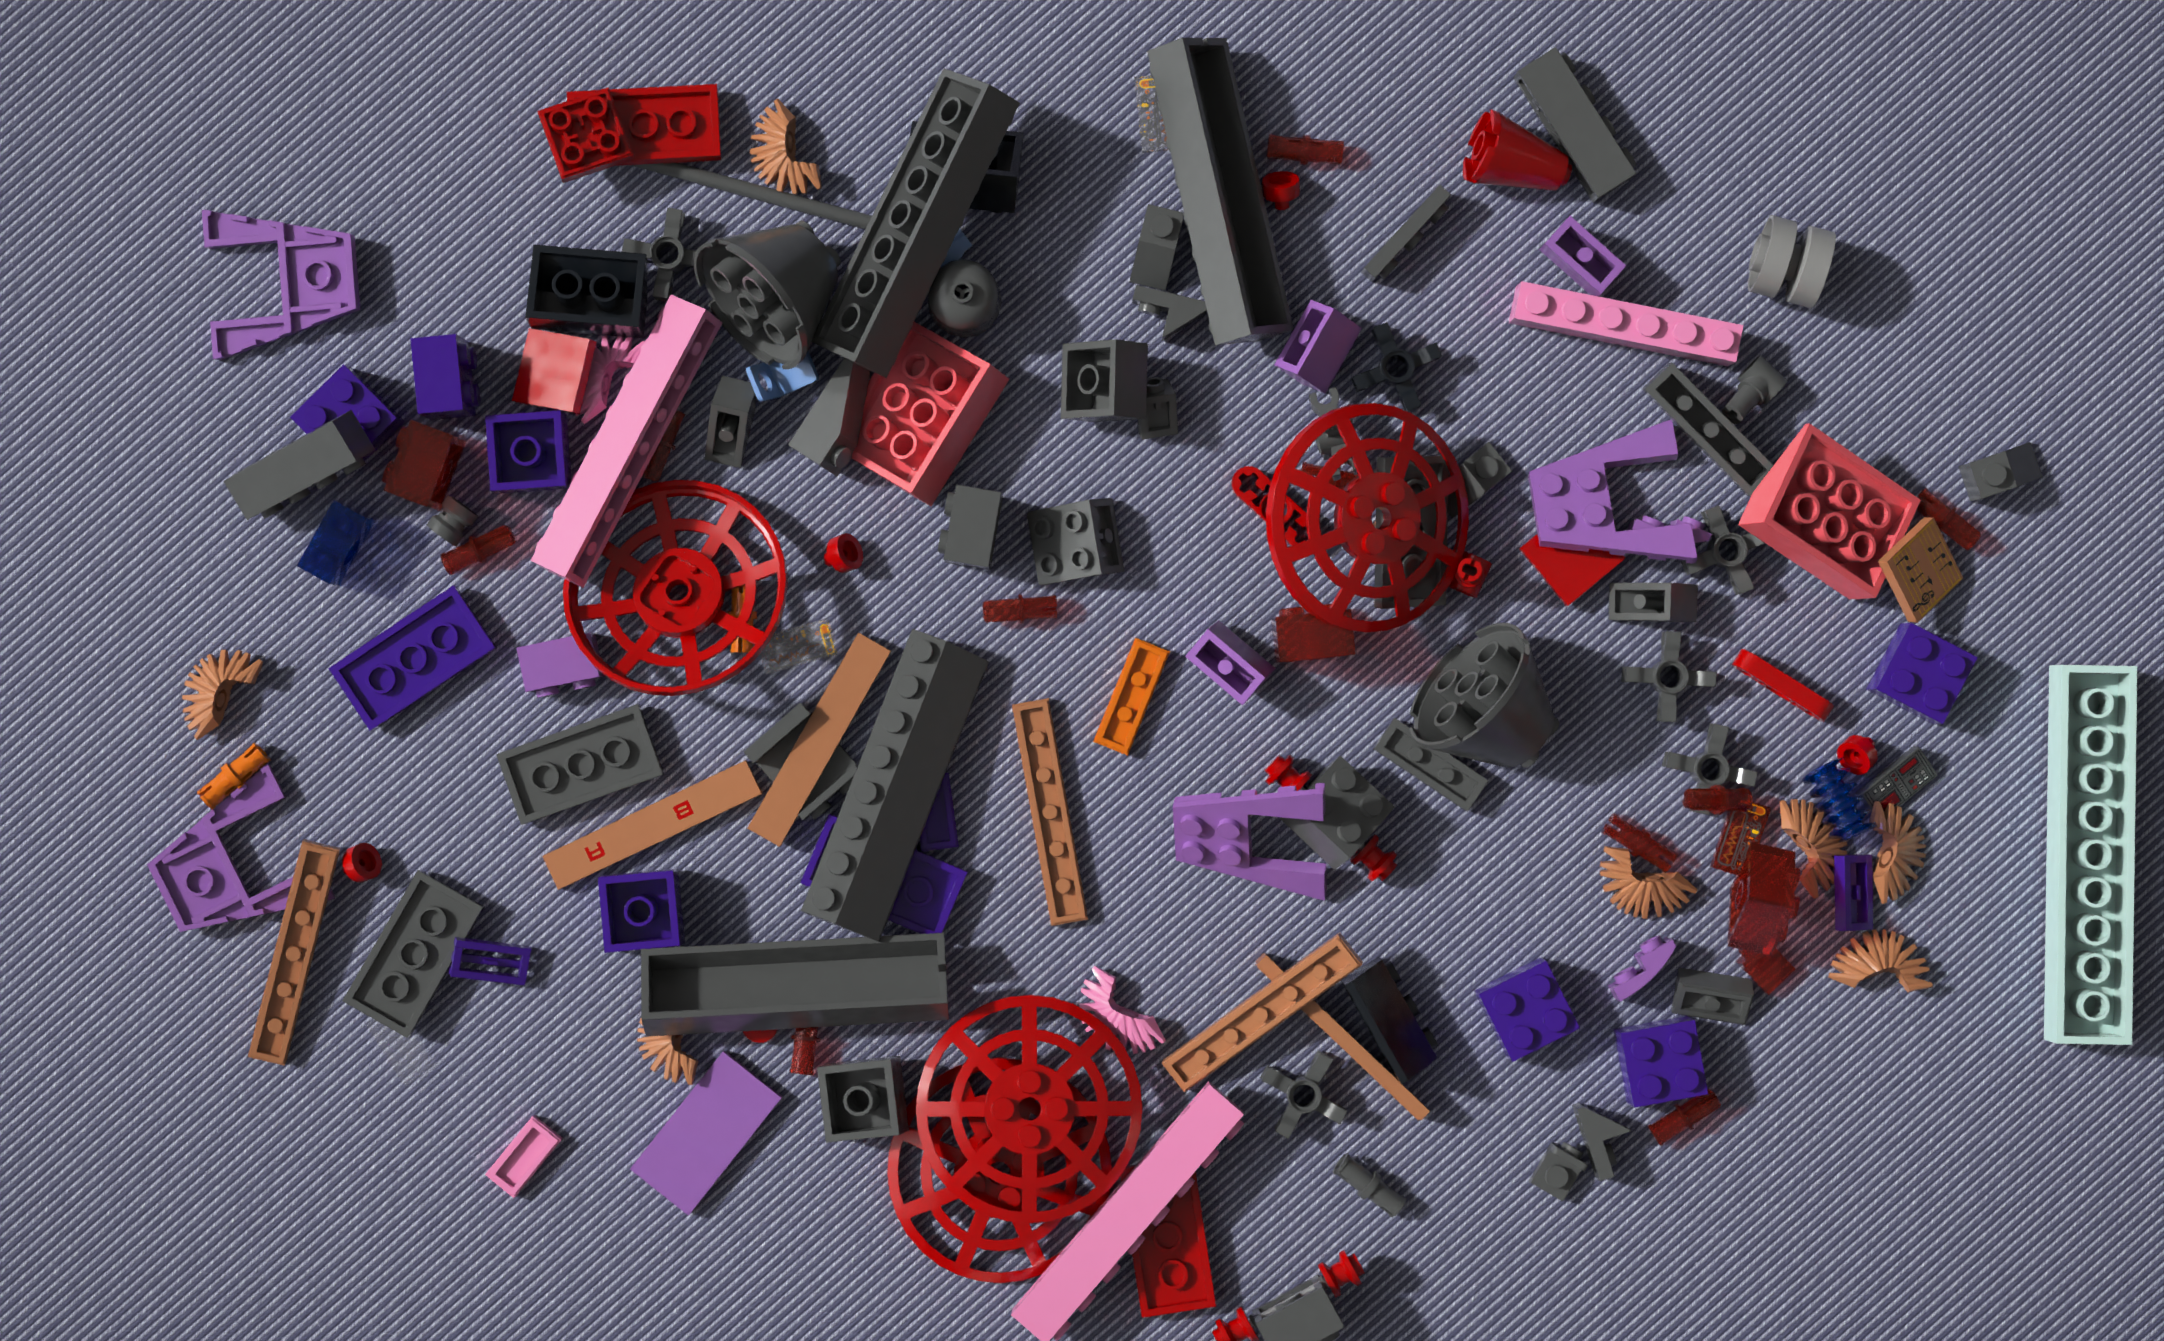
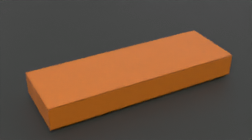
(1131, 696)

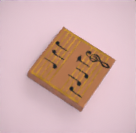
(1920, 569)

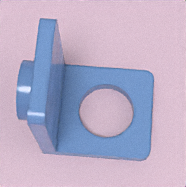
(780, 380)

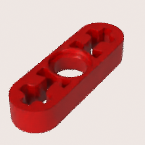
(1261, 482)
(1782, 685)

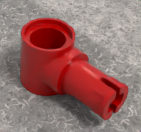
(1470, 575)

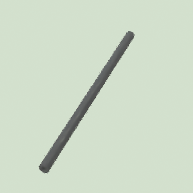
(760, 193)

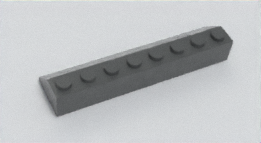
(915, 221)
(895, 785)

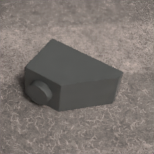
(1156, 247)
(730, 421)
(2000, 472)
(1653, 602)

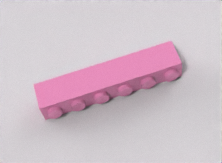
(1626, 324)

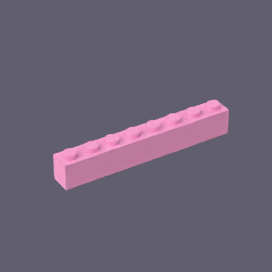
(626, 440)
(1127, 1213)

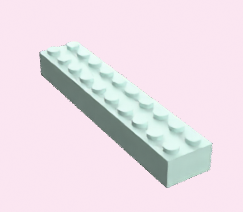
(2090, 854)

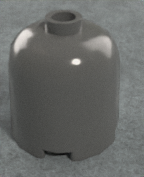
(964, 316)

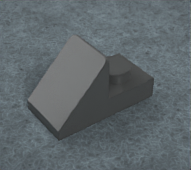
(1180, 309)
(1480, 474)
(1594, 1130)

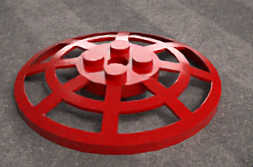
(1354, 514)
(681, 567)
(1002, 1112)
(986, 1188)

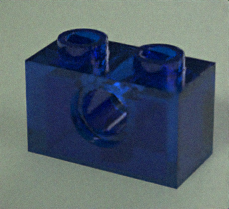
(336, 543)

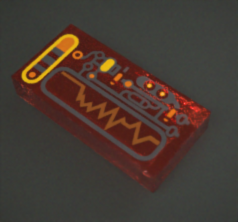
(1736, 836)

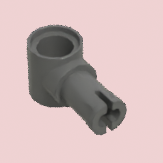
(1756, 386)

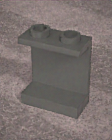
(776, 744)

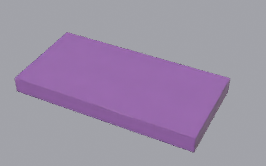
(706, 1132)

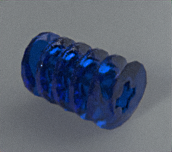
(1838, 801)

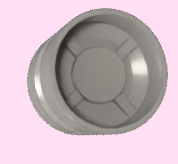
(1780, 258)

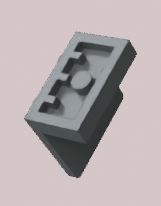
(1075, 541)

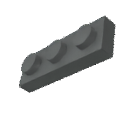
(1408, 235)
(1431, 767)

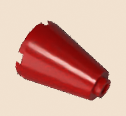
(1513, 156)

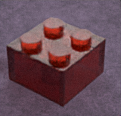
(423, 465)
(1307, 638)
(1763, 899)

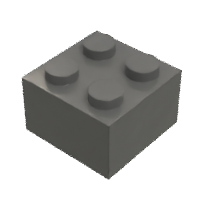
(1104, 380)
(971, 527)
(863, 1099)

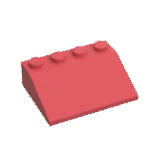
(925, 413)
(1830, 513)

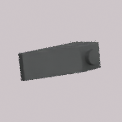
(835, 420)

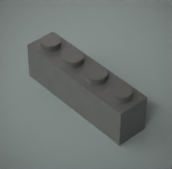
(1575, 124)
(1708, 428)
(300, 465)

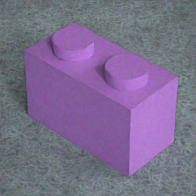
(1582, 257)
(1318, 346)
(1230, 662)
(557, 664)

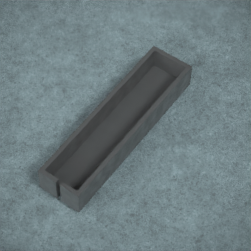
(1220, 190)
(793, 984)

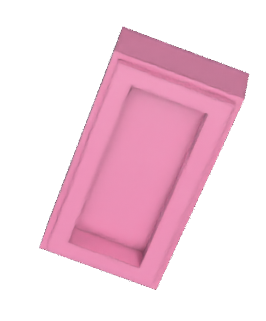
(524, 1156)

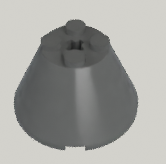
(769, 288)
(1486, 701)

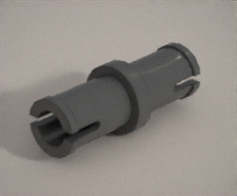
(1369, 1185)

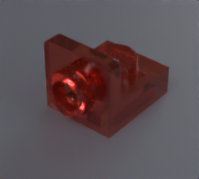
(1765, 970)

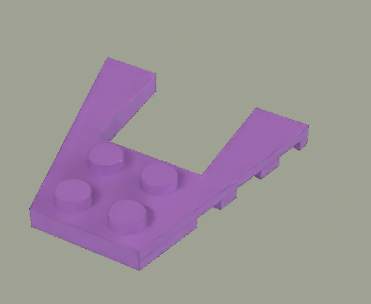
(315, 279)
(1575, 503)
(1217, 836)
(199, 872)

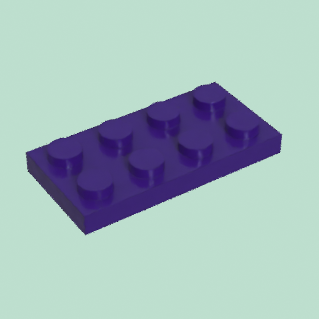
(412, 658)
(925, 893)

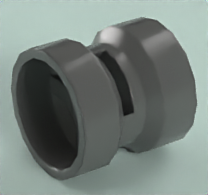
(452, 520)

